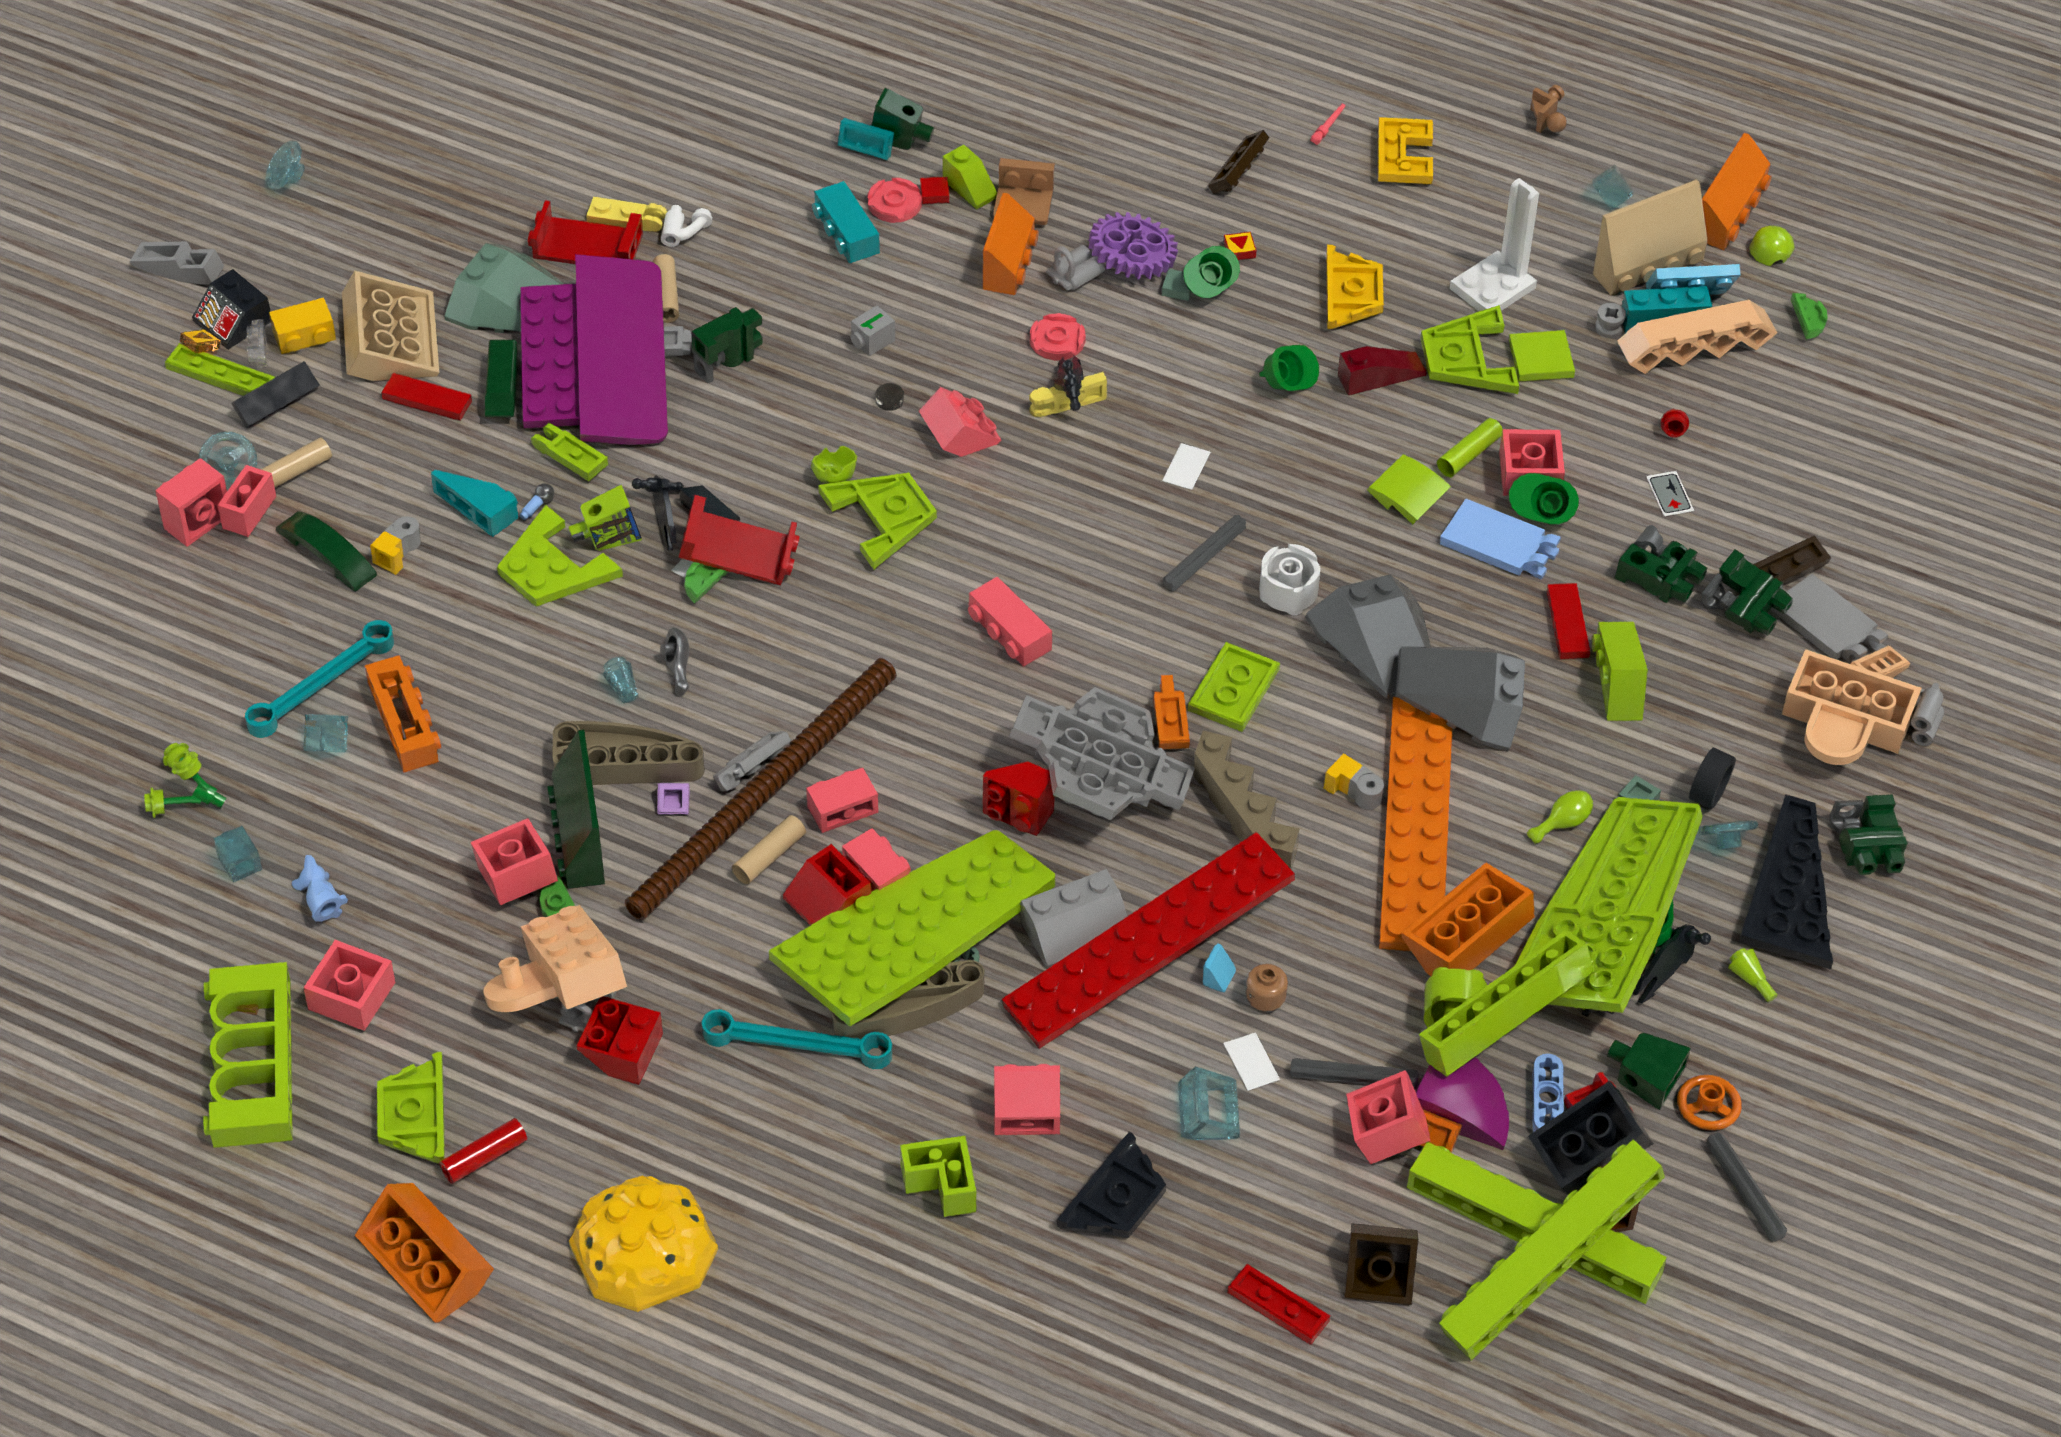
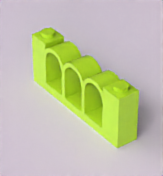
(256, 1118)

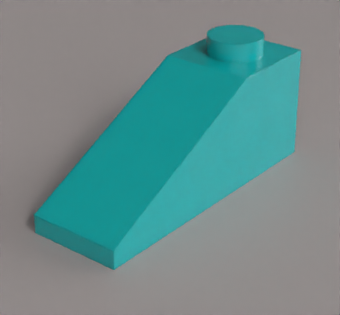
(477, 500)

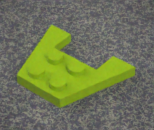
(1456, 354)
(893, 505)
(543, 571)

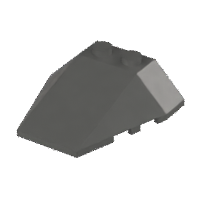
(1369, 627)
(1467, 687)

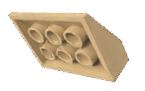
(1651, 235)
(388, 329)

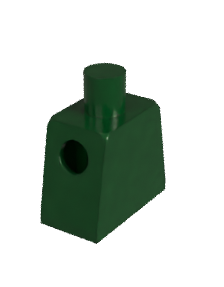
(901, 117)
(1650, 1066)

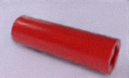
(483, 1150)

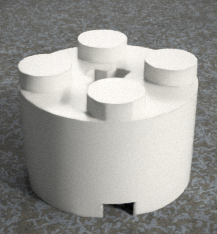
(1289, 578)

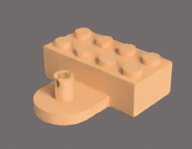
(1848, 708)
(567, 962)

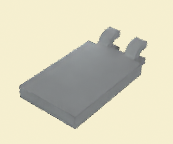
(1831, 621)

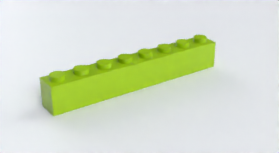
(1518, 1212)
(1551, 1249)

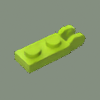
(570, 452)

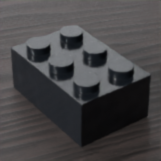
(1587, 1136)

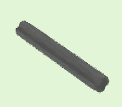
(1204, 553)
(1346, 1071)
(1746, 1186)

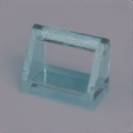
(1195, 1109)

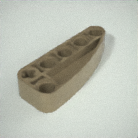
(632, 753)
(923, 1004)

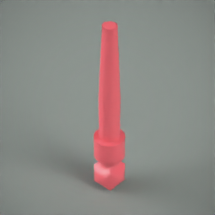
(1322, 130)

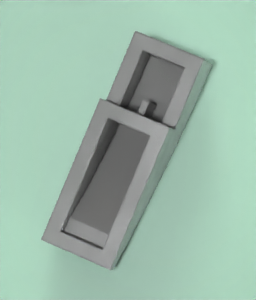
(178, 261)

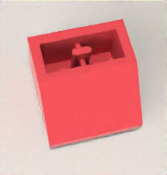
(959, 423)
(1026, 1100)

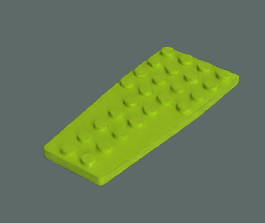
(1619, 896)
(912, 926)

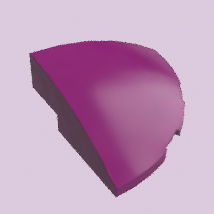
(1470, 1099)

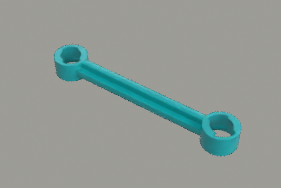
(319, 678)
(796, 1039)

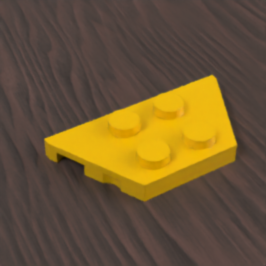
(1352, 288)

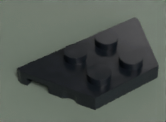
(1116, 1194)

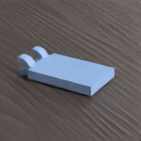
(1500, 539)

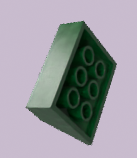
(576, 817)

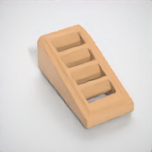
(1876, 663)

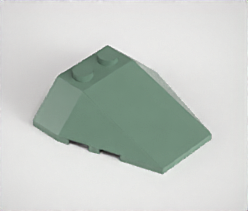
(489, 289)

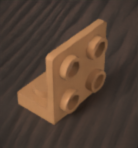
(1029, 184)

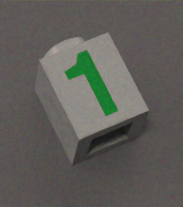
(872, 330)

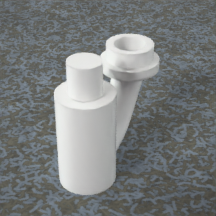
(673, 225)

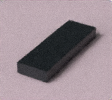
(275, 394)

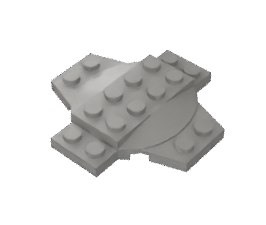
(1101, 753)

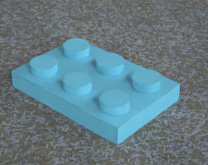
(1716, 277)

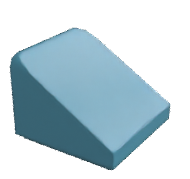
(1218, 969)

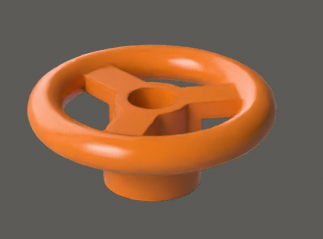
(1709, 1099)

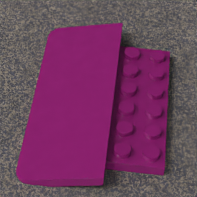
(597, 352)

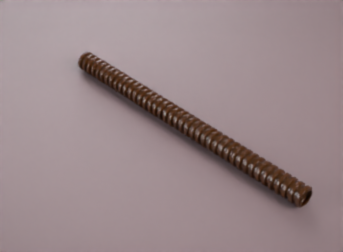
(760, 789)

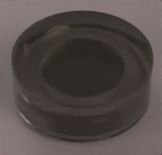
(889, 396)

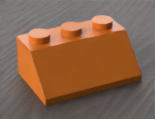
(1008, 247)

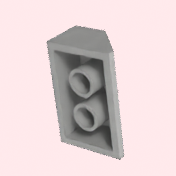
(1071, 915)

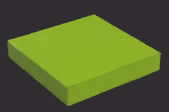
(1541, 355)

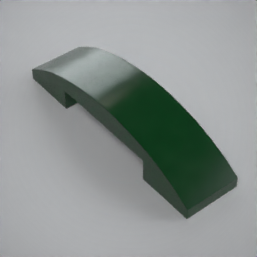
(330, 547)

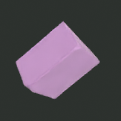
(673, 798)

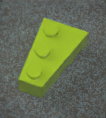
(1621, 670)

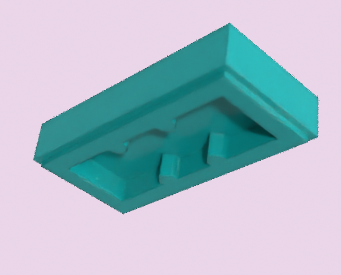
(865, 138)

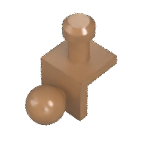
(1545, 107)

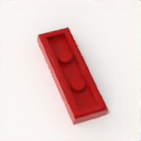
(426, 396)
(1568, 621)
(1279, 1304)

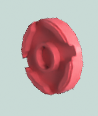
(894, 200)
(1057, 337)

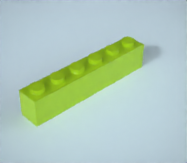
(1506, 1002)

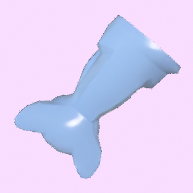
(320, 895)

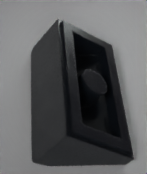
(712, 503)

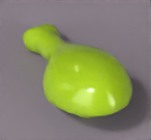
(1567, 812)

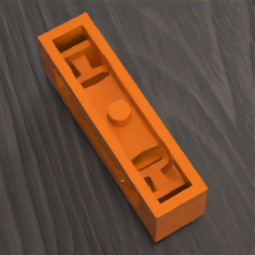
(421, 744)

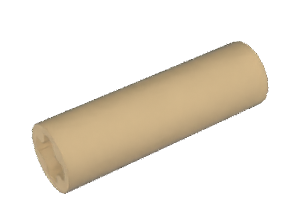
(669, 287)
(299, 461)
(768, 849)

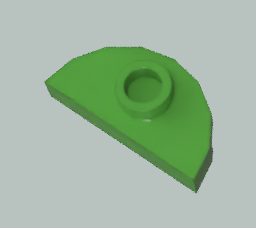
(1810, 314)
(701, 579)
(554, 898)

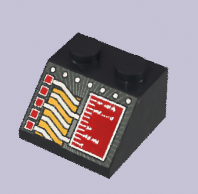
(230, 307)

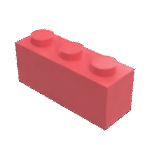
(1010, 621)

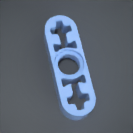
(1539, 1085)

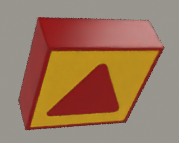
(1241, 245)

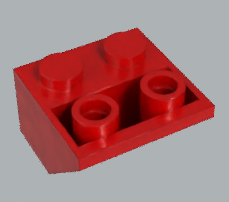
(1019, 796)
(825, 885)
(621, 1038)

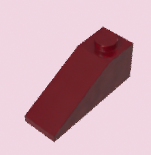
(1377, 367)

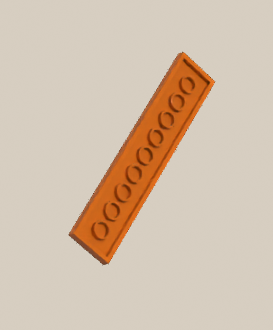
(1414, 820)

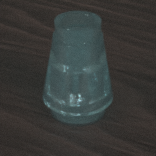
(620, 677)

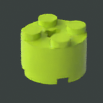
(1448, 990)

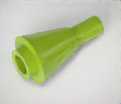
(1747, 966)

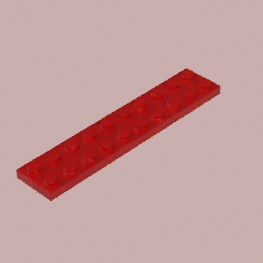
(1147, 940)

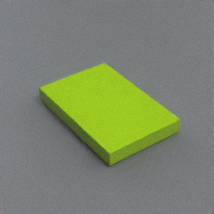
(1233, 686)

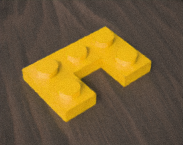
(1392, 158)

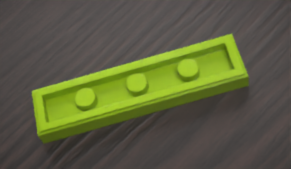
(215, 370)

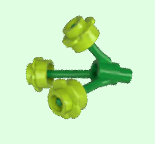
(186, 766)

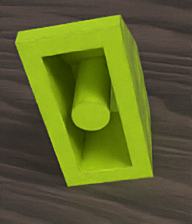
(968, 177)

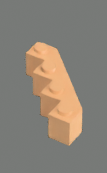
(1688, 333)

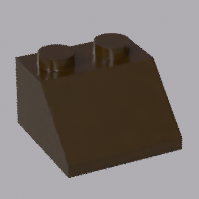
(1381, 1263)

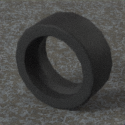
(1712, 778)

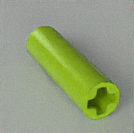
(1469, 447)

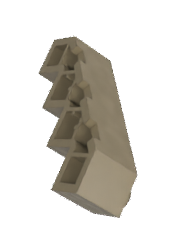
(1231, 793)

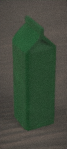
(501, 378)

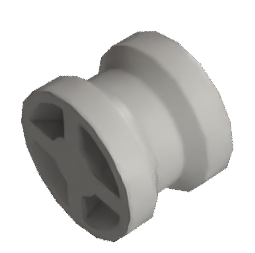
(1610, 320)

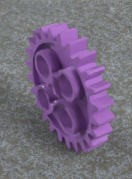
(1133, 245)

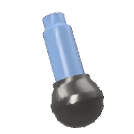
(543, 494)

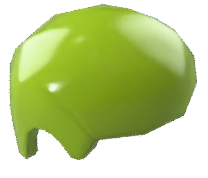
(1771, 244)
(834, 466)

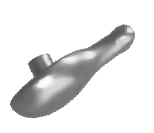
(676, 656)

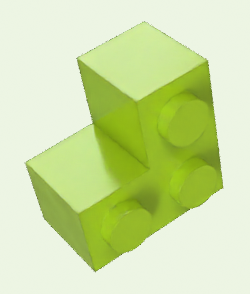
(941, 1166)

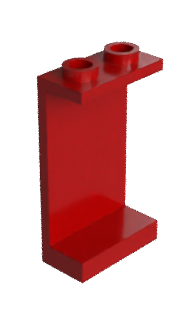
(564, 238)
(737, 545)

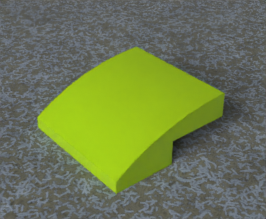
(1409, 488)

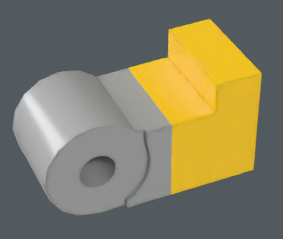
(395, 544)
(1355, 782)

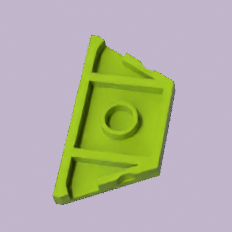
(413, 1110)

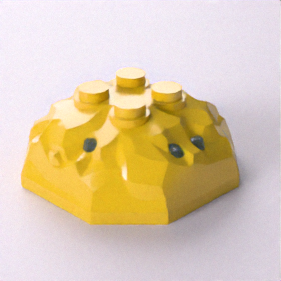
(643, 1243)

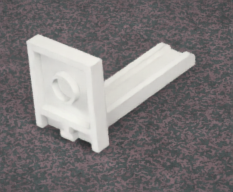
(1504, 275)

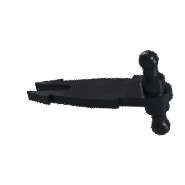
(1069, 380)
(660, 487)
(1669, 958)

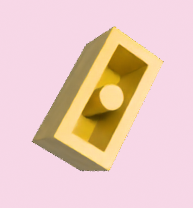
(302, 325)

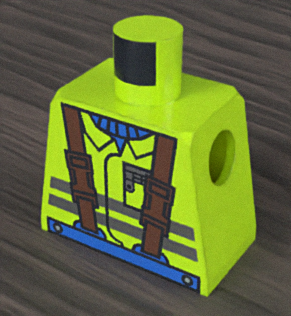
(607, 521)

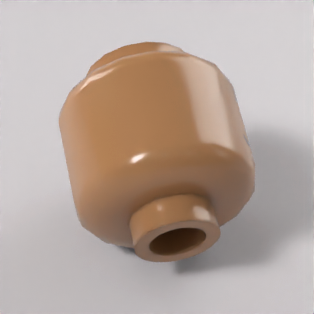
(1266, 987)

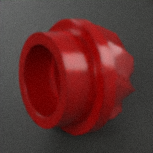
(1674, 423)

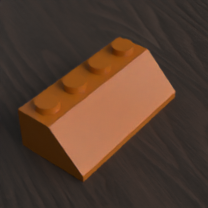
(1735, 192)
(1470, 921)
(423, 1250)

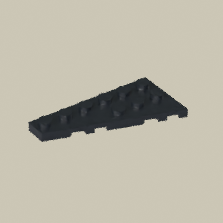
(1790, 894)

